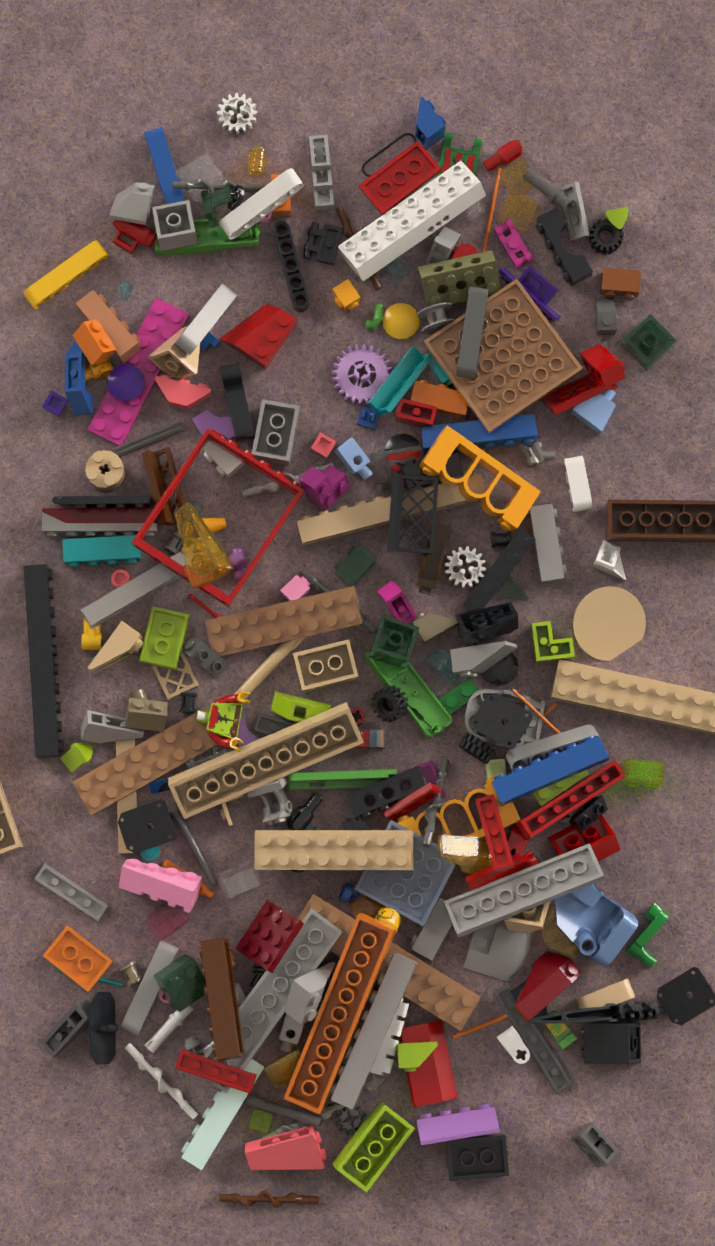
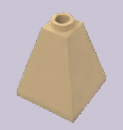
(174, 360)

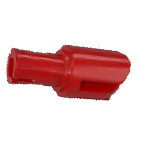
(505, 155)

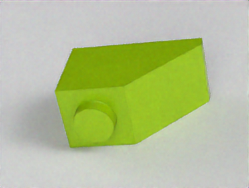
(414, 1054)

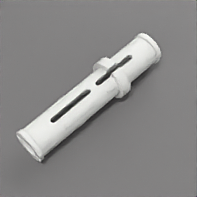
(169, 1026)

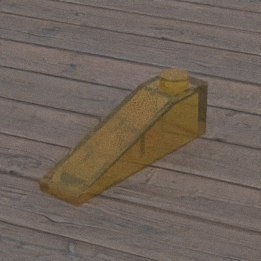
(203, 554)

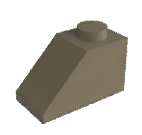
(432, 625)

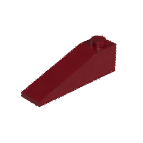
(548, 978)

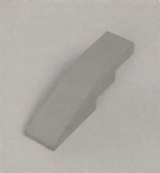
(321, 172)

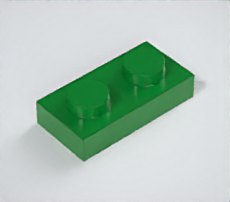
(458, 696)

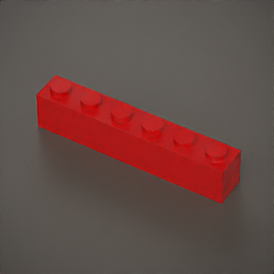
(570, 800)

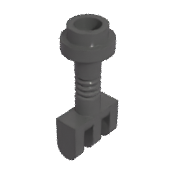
(191, 763)

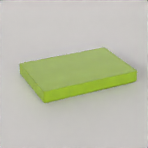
(164, 638)

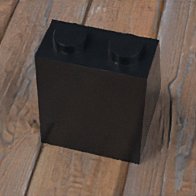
(611, 1043)

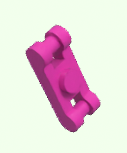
(513, 243)

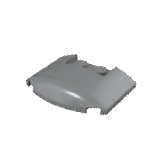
(498, 951)

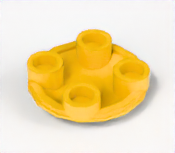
(400, 321)

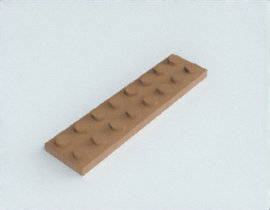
(284, 621)
(143, 764)

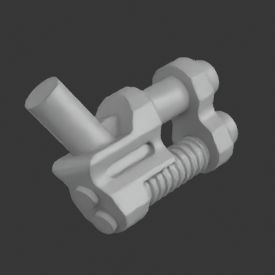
(535, 454)

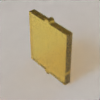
(513, 177)
(519, 210)

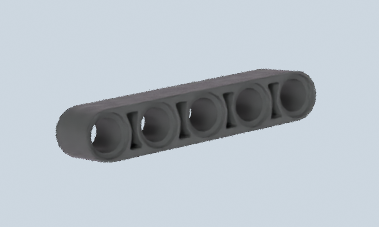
(472, 332)

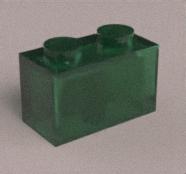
(355, 565)

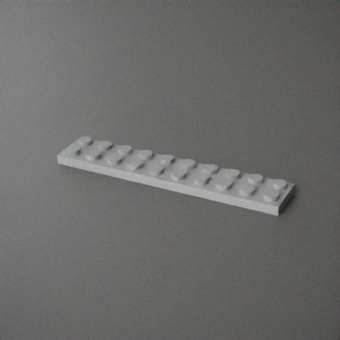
(269, 997)

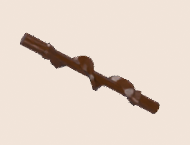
(348, 232)
(264, 1196)

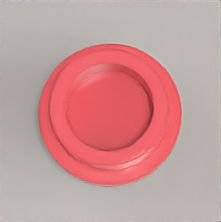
(119, 578)

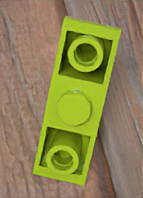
(297, 708)

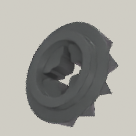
(345, 1127)

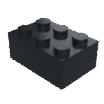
(477, 1157)

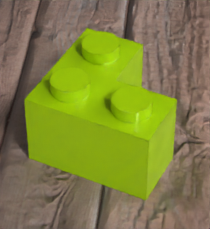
(547, 649)

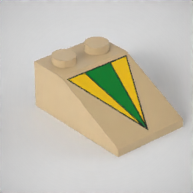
(118, 647)

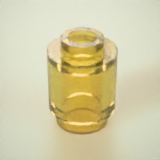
(256, 160)

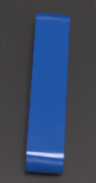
(163, 165)

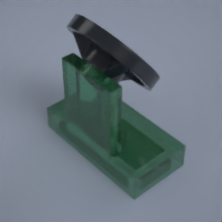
(220, 197)

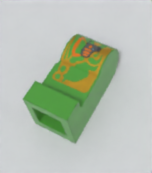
(560, 1033)

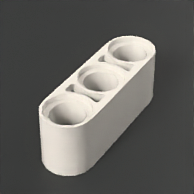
(578, 483)

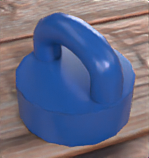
(346, 892)

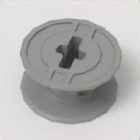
(436, 317)

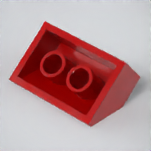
(597, 834)

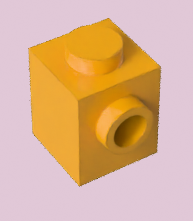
(346, 296)

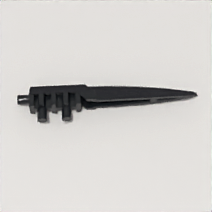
(610, 1012)

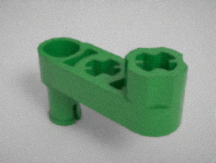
(657, 918)

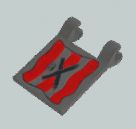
(393, 461)

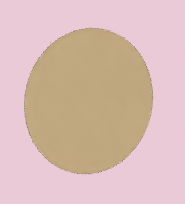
(608, 622)

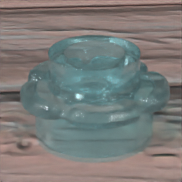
(122, 289)

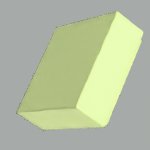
(495, 768)

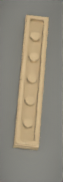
(129, 801)

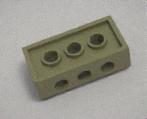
(452, 278)

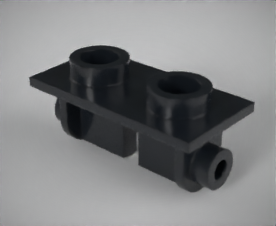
(592, 811)

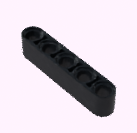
(291, 258)

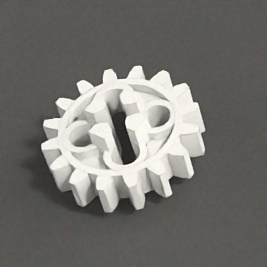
(227, 117)
(456, 562)

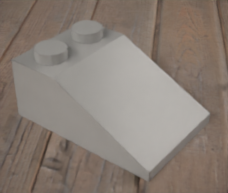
(479, 658)
(308, 993)

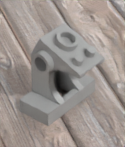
(274, 811)

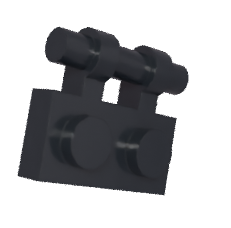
(328, 244)

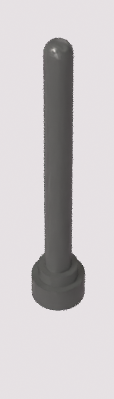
(174, 811)

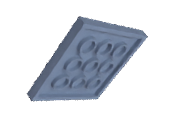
(410, 891)

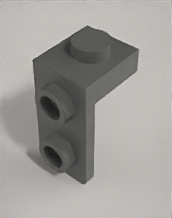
(205, 657)

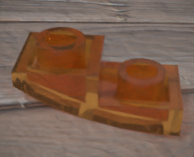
(365, 905)

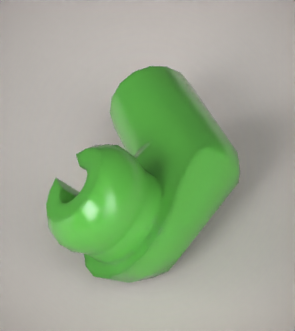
(377, 318)

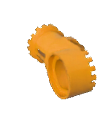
(100, 371)

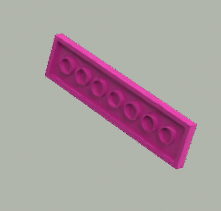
(116, 417)

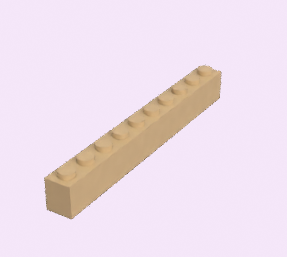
(377, 512)

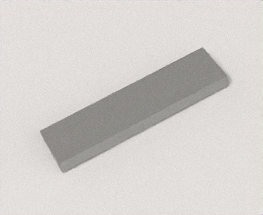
(71, 892)

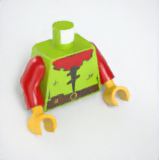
(224, 719)

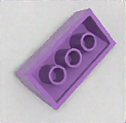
(457, 1125)

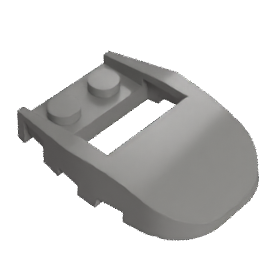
(476, 700)

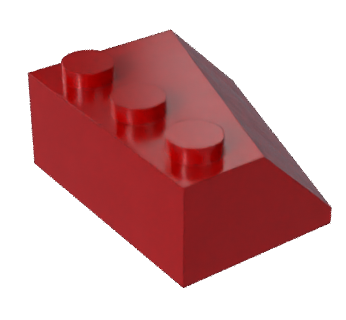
(261, 334)

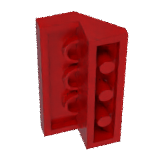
(434, 1078)

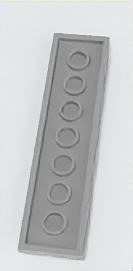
(524, 890)

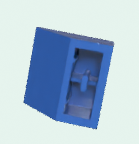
(429, 125)

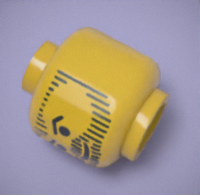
(389, 916)

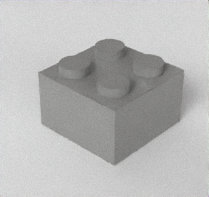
(174, 225)

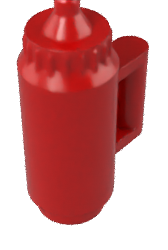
(138, 232)

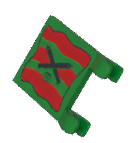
(451, 156)

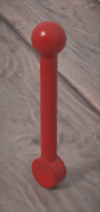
(204, 606)

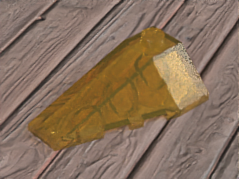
(467, 852)

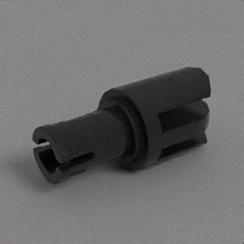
(304, 814)

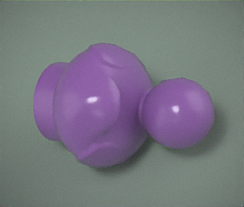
(239, 562)

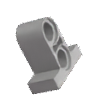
(443, 246)

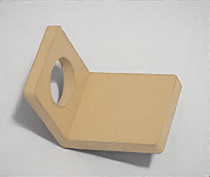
(224, 811)

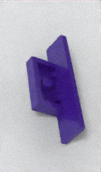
(537, 287)

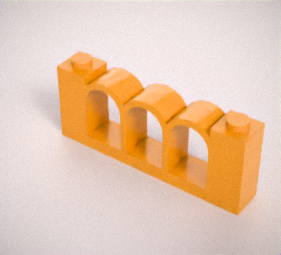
(435, 464)
(507, 813)

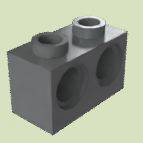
(595, 1144)

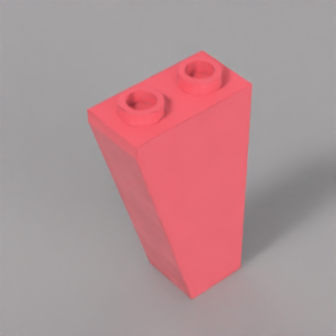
(287, 1151)

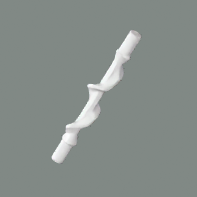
(162, 1085)

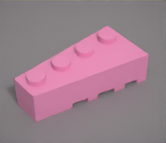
(161, 883)

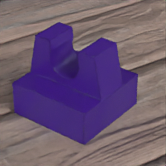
(55, 403)

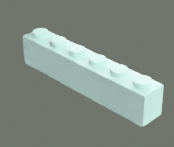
(216, 1122)

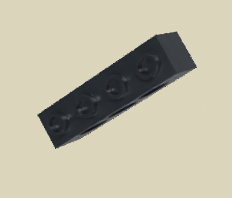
(358, 798)

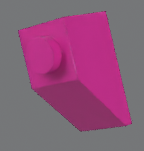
(396, 602)

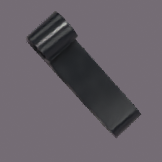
(237, 402)

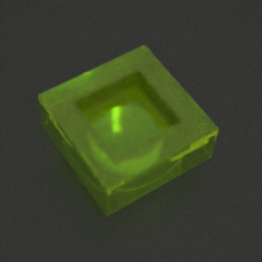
(260, 1120)

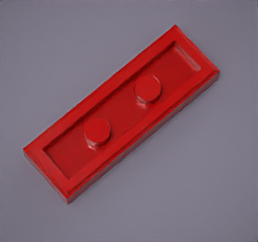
(412, 801)

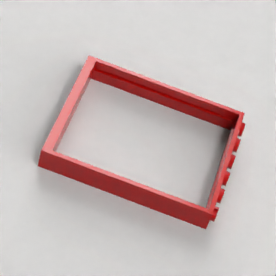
(247, 458)

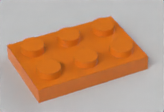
(77, 958)

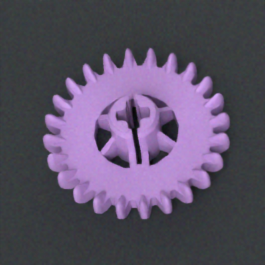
(367, 357)

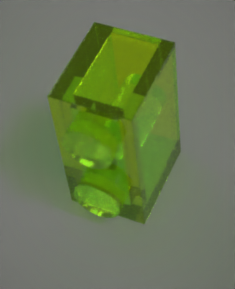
(643, 773)

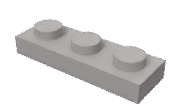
(576, 215)

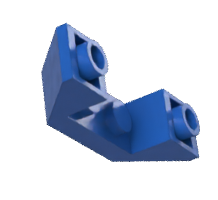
(75, 381)

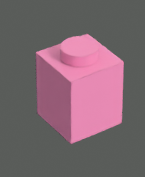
(295, 588)

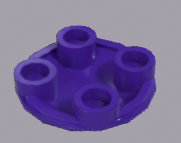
(126, 382)

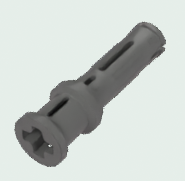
(555, 195)
(176, 540)

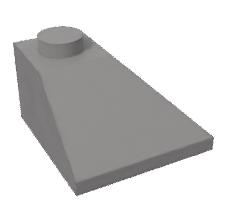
(133, 204)

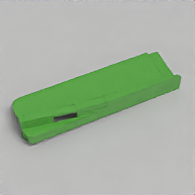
(212, 240)
(418, 695)
(339, 779)

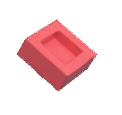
(323, 445)

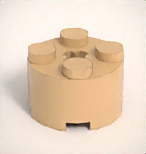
(109, 480)

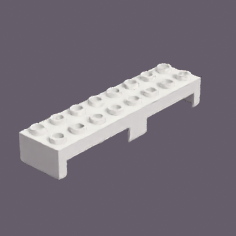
(410, 220)

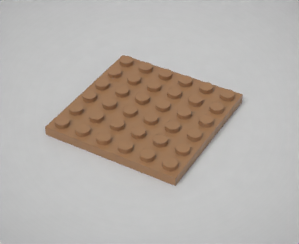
(517, 357)

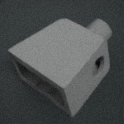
(288, 1039)

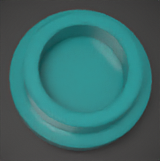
(150, 854)

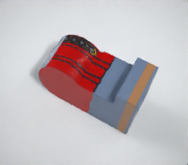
(372, 739)

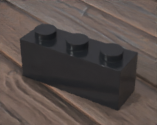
(453, 469)

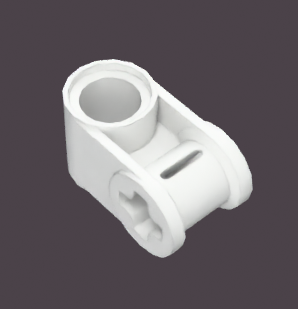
(512, 1042)

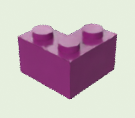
(324, 487)

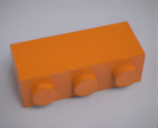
(447, 400)

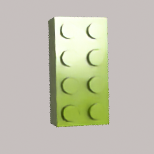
(373, 1146)

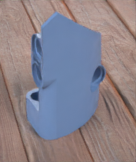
(595, 918)

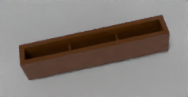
(222, 999)

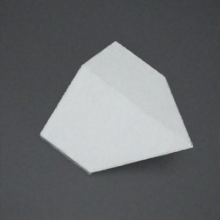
(609, 560)

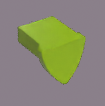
(617, 217)
(77, 756)

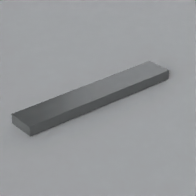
(534, 1042)

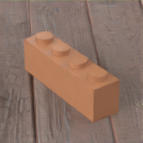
(94, 307)

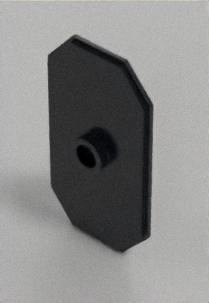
(102, 1028)

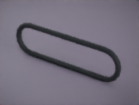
(385, 148)

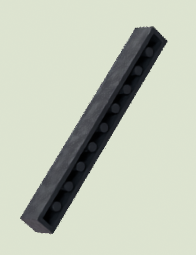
(42, 662)

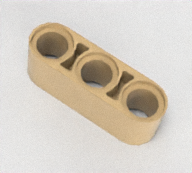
(614, 993)

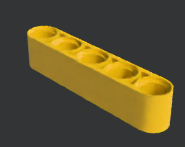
(65, 273)

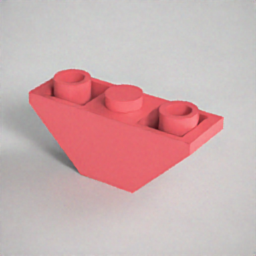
(181, 392)

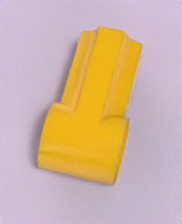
(91, 638)

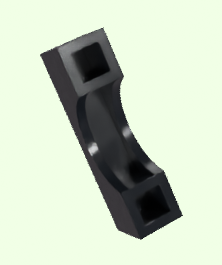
(575, 267)

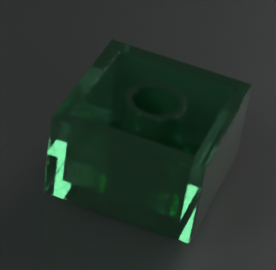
(648, 342)
(393, 642)
(181, 982)

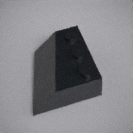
(486, 623)

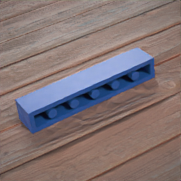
(515, 431)
(550, 770)

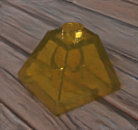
(282, 1070)

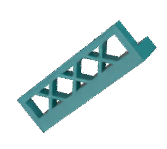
(399, 381)

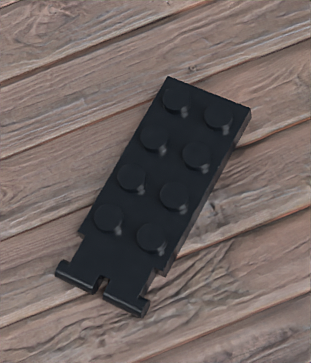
(103, 501)

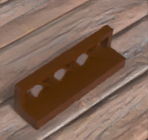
(158, 484)

